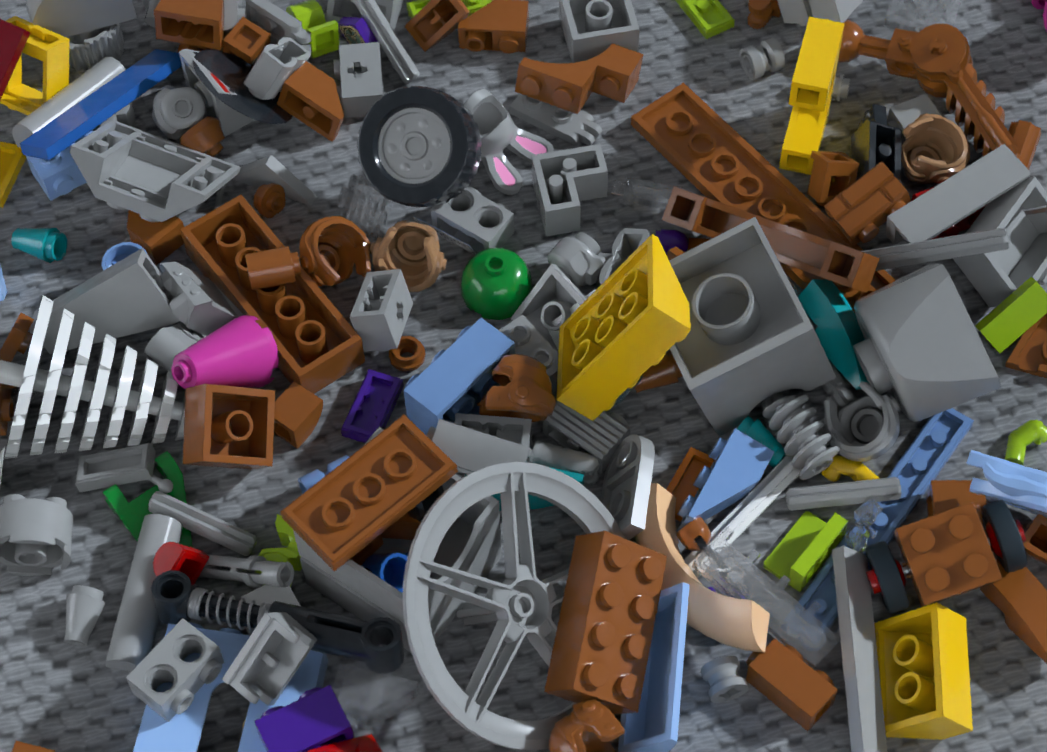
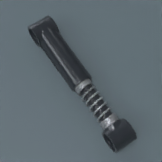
(335, 634)

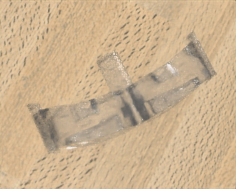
(859, 532)

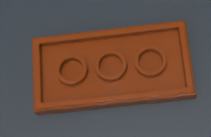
(369, 492)

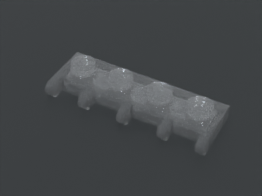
(788, 620)

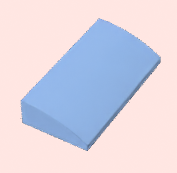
(657, 720)

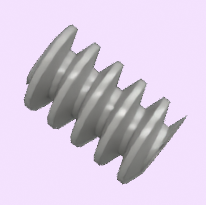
(800, 435)

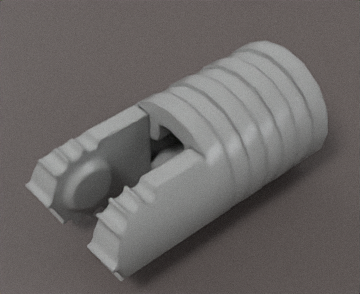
(567, 459)

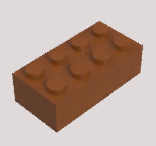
(606, 622)

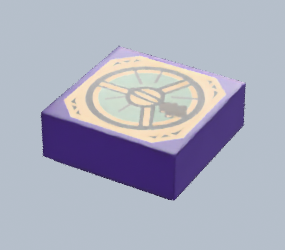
(356, 30)

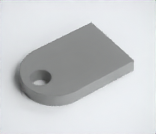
(629, 483)

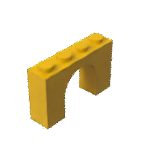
(811, 93)

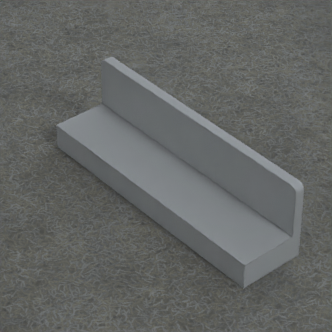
(957, 197)

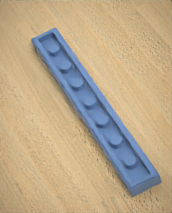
(915, 471)

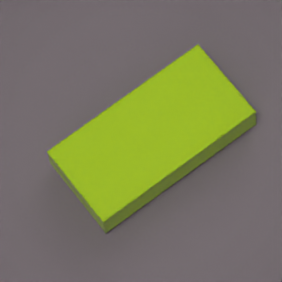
(1014, 315)

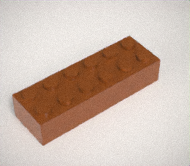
(309, 331)

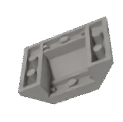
(147, 171)

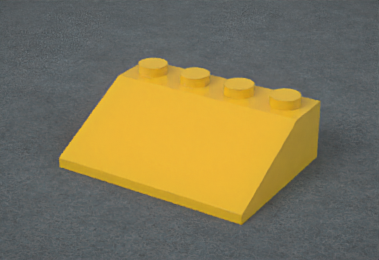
(621, 331)

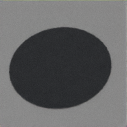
(233, 72)

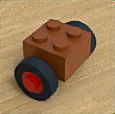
(947, 555)

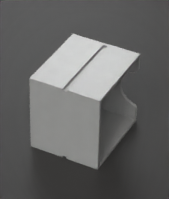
(744, 329)
(468, 546)

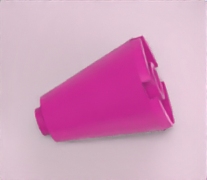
(230, 356)

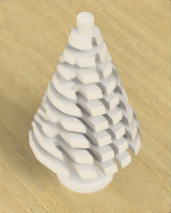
(97, 393)

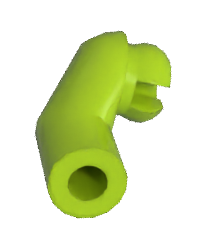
(1029, 432)

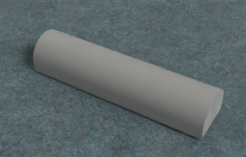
(69, 96)
(137, 614)

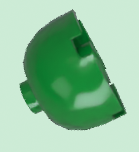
(495, 283)

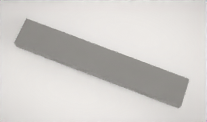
(859, 651)

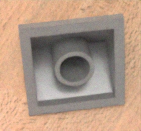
(548, 300)

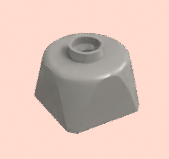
(922, 344)

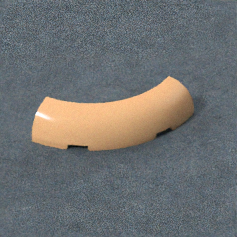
(717, 616)

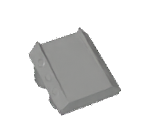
(196, 299)

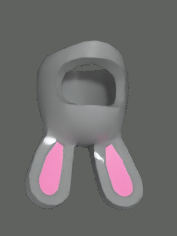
(498, 133)

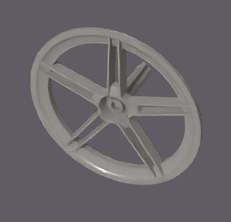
(518, 603)

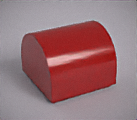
(180, 558)

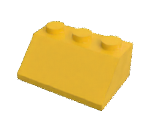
(924, 673)

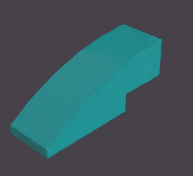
(836, 327)

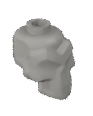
(177, 110)
(579, 259)

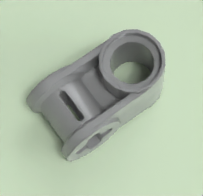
(170, 342)

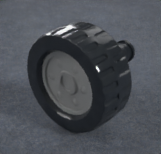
(419, 146)

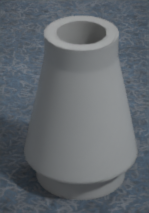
(82, 614)

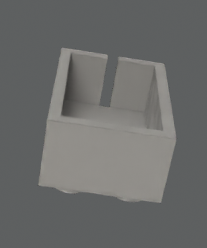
(1002, 272)

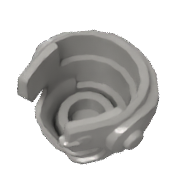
(864, 426)

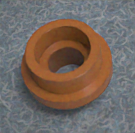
(269, 199)
(411, 345)

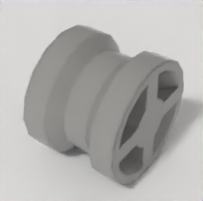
(724, 679)

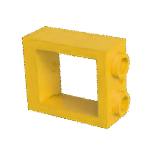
(46, 47)

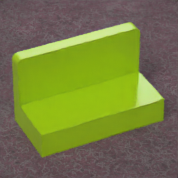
(805, 548)

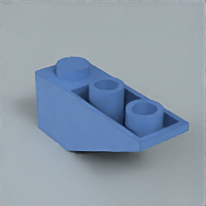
(732, 476)

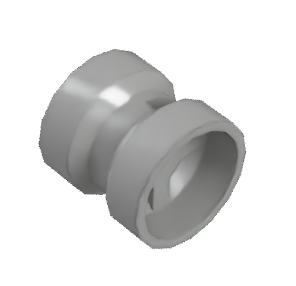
(762, 58)

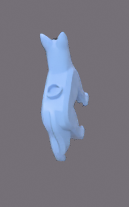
(1010, 482)

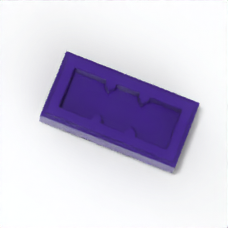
(372, 405)

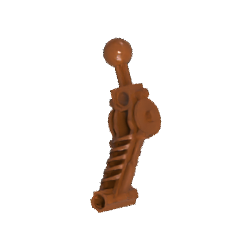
(945, 69)

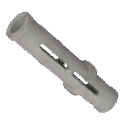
(273, 573)

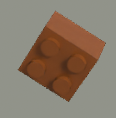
(228, 427)

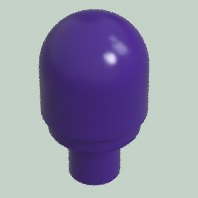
(671, 239)

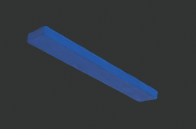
(101, 105)

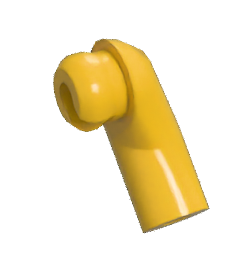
(853, 469)

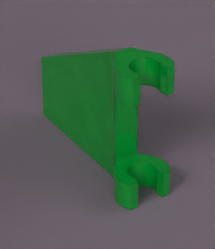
(133, 513)

